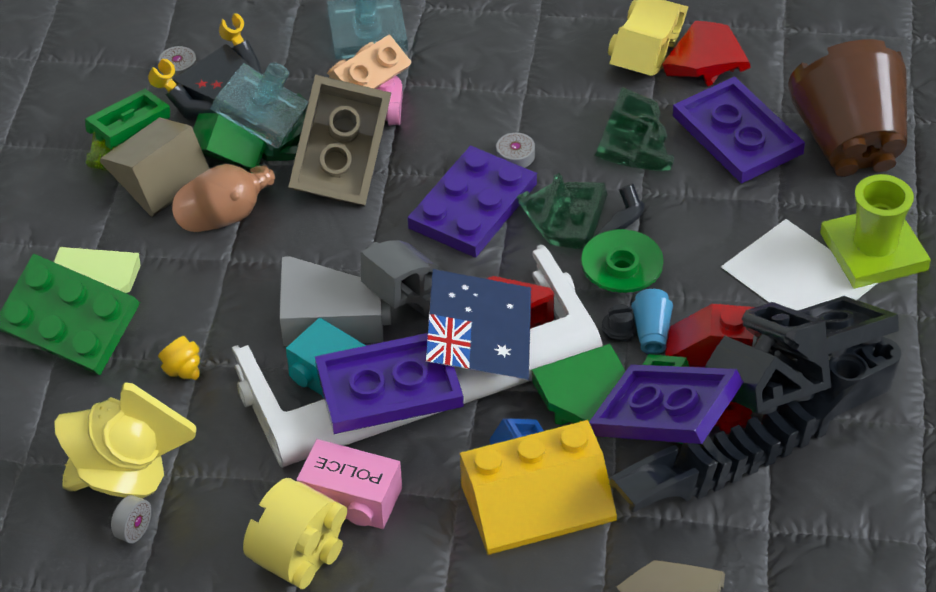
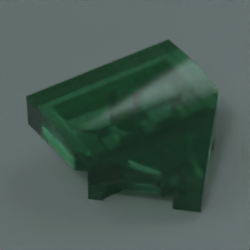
(566, 211)

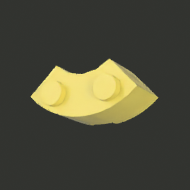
(646, 35)

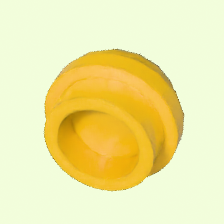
(181, 359)

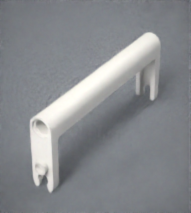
(295, 431)

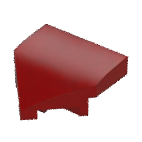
(706, 51)

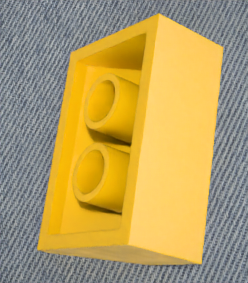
(537, 487)

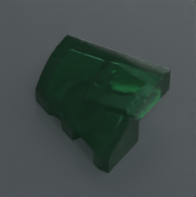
(635, 134)

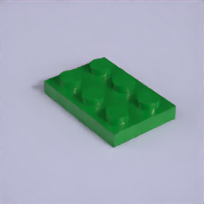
(67, 314)

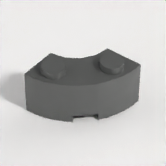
(398, 274)

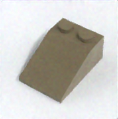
(340, 140)

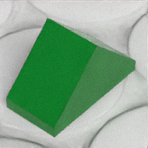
(228, 141)

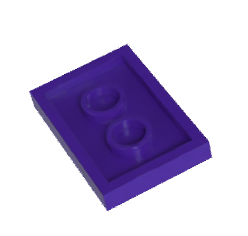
(738, 129)
(472, 201)
(385, 384)
(666, 403)

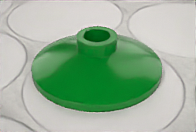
(622, 261)

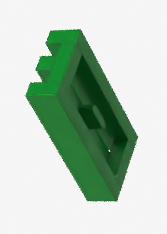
(126, 118)

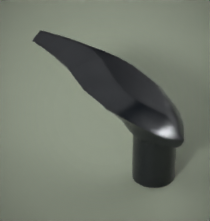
(628, 215)

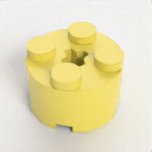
(295, 532)

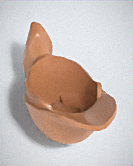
(219, 197)

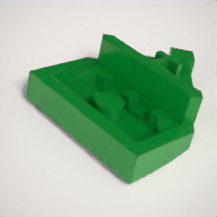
(578, 383)

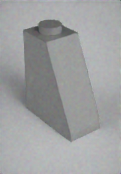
(334, 296)

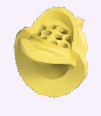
(120, 443)

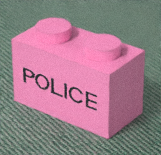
(356, 479)

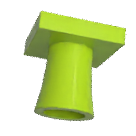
(877, 239)

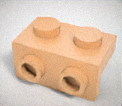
(372, 64)

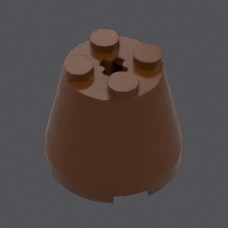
(854, 104)

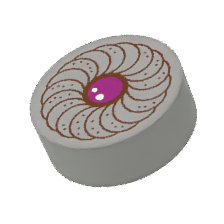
(181, 57)
(516, 149)
(131, 519)

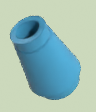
(652, 319)

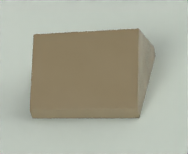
(157, 163)

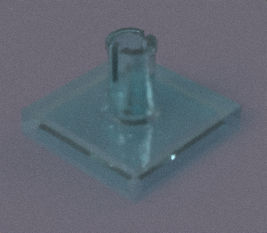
(364, 21)
(261, 103)

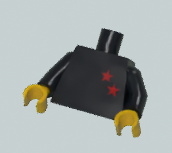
(200, 84)

